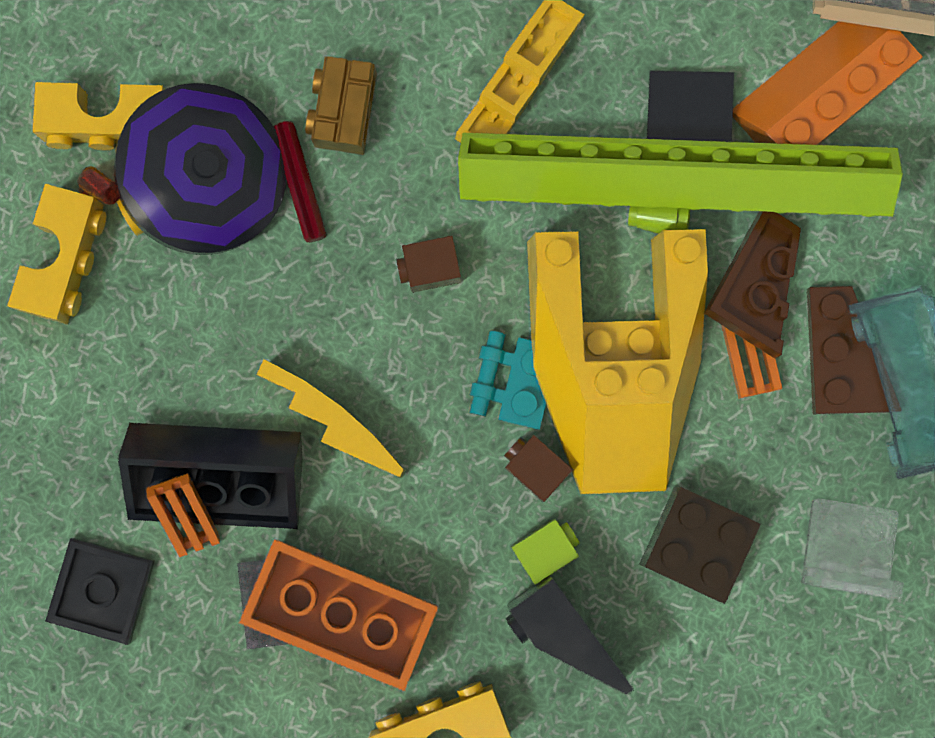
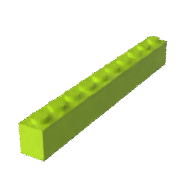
(680, 174)

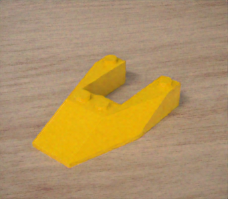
(619, 384)

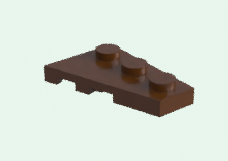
(841, 367)

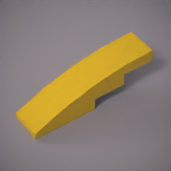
(523, 69)
(343, 429)

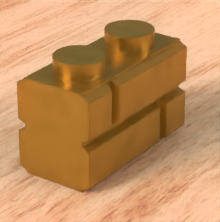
(342, 106)

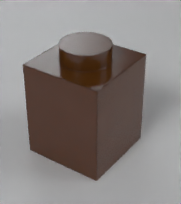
(429, 264)
(536, 467)

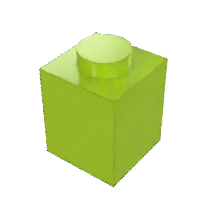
(546, 550)

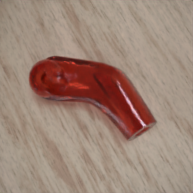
(97, 184)

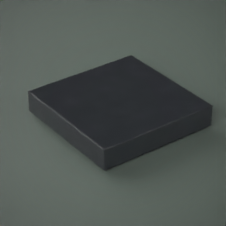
(690, 106)
(99, 591)

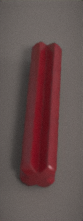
(300, 183)

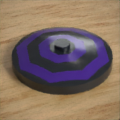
(199, 169)

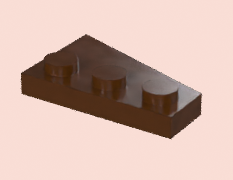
(756, 284)

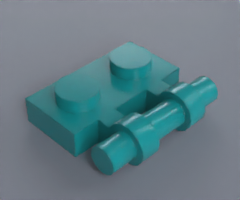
(523, 398)

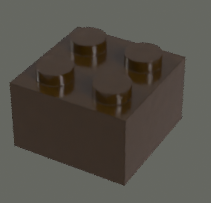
(700, 544)

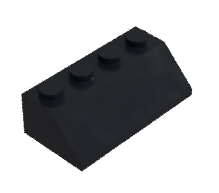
(238, 472)

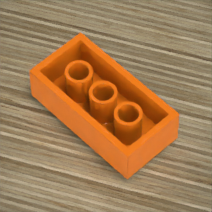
(339, 614)

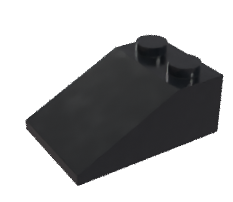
(557, 629)

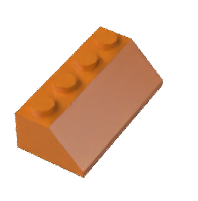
(826, 84)

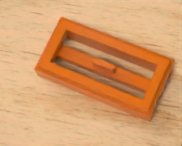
(737, 368)
(193, 538)

